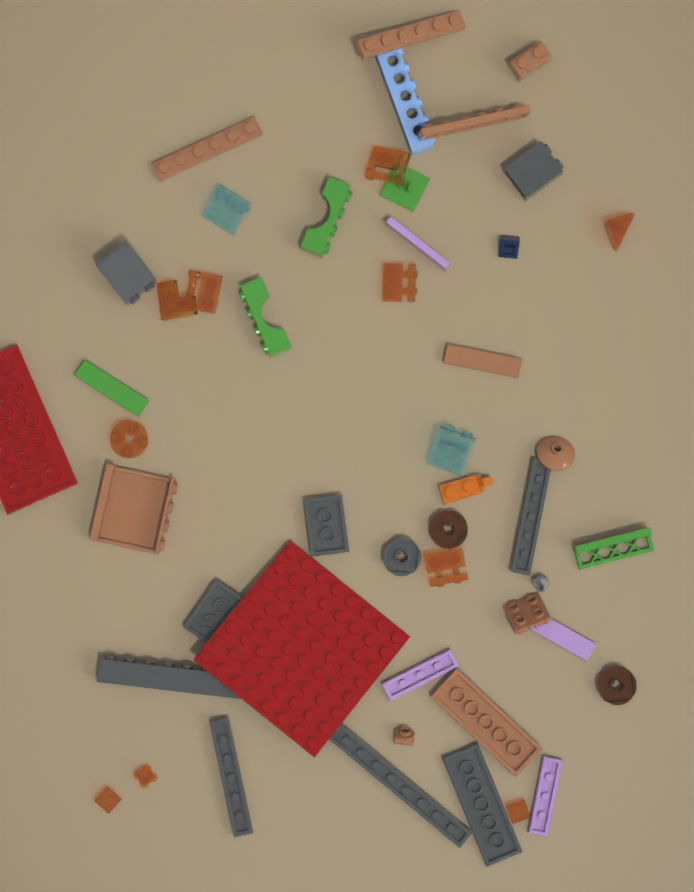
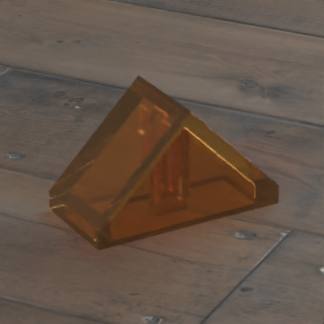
(617, 228)

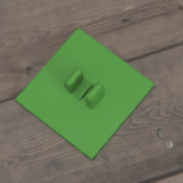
(407, 194)

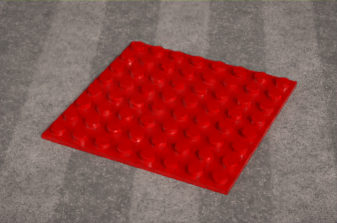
(301, 648)

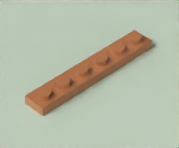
(410, 35)
(481, 120)
(207, 149)

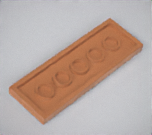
(486, 722)

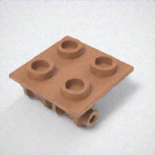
(527, 613)

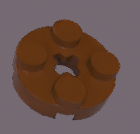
(459, 528)
(625, 692)

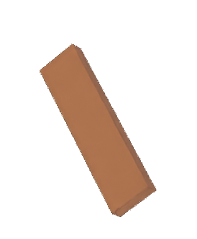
(482, 360)

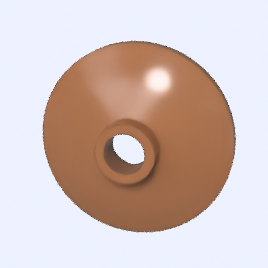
(552, 459)

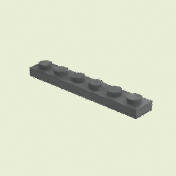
(531, 518)
(231, 777)

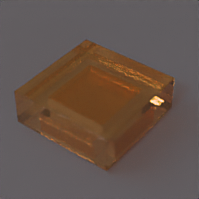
(108, 800)
(518, 811)

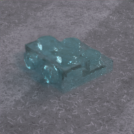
(451, 449)

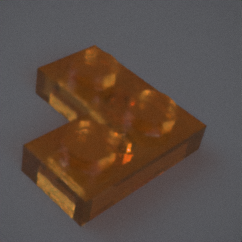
(171, 305)

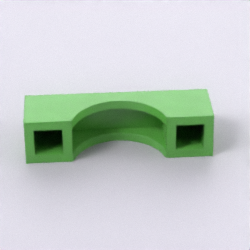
(317, 239)
(274, 339)

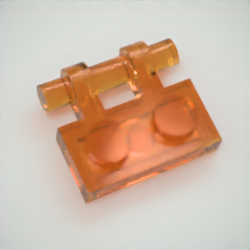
(392, 282)
(445, 561)

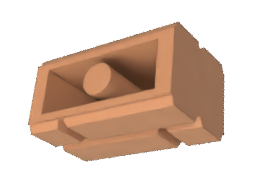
(530, 61)

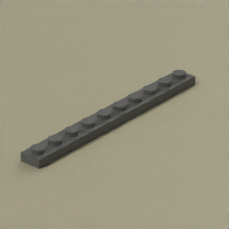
(400, 786)

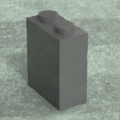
(533, 170)

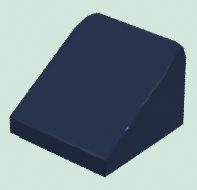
(509, 246)

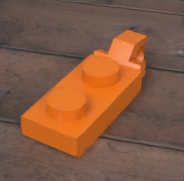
(464, 488)

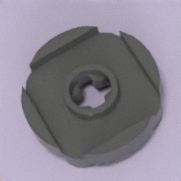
(395, 548)

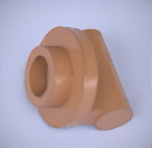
(404, 736)

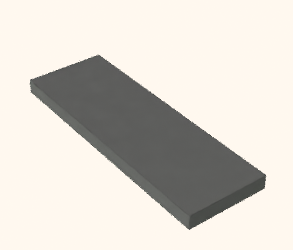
(482, 805)

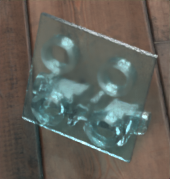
(226, 209)

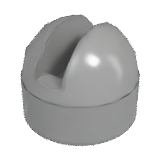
(540, 583)

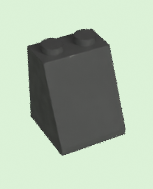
(126, 273)

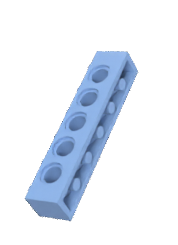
(403, 107)

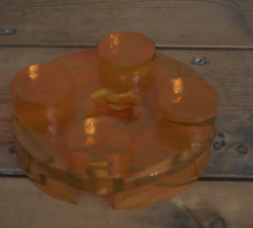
(118, 437)

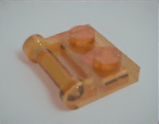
(388, 159)
(209, 290)

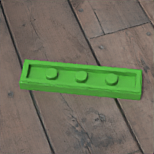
(111, 388)

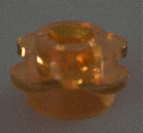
(145, 781)

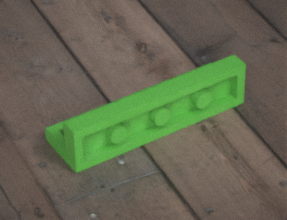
(623, 538)

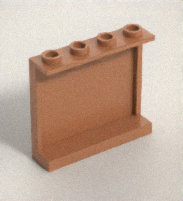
(133, 509)

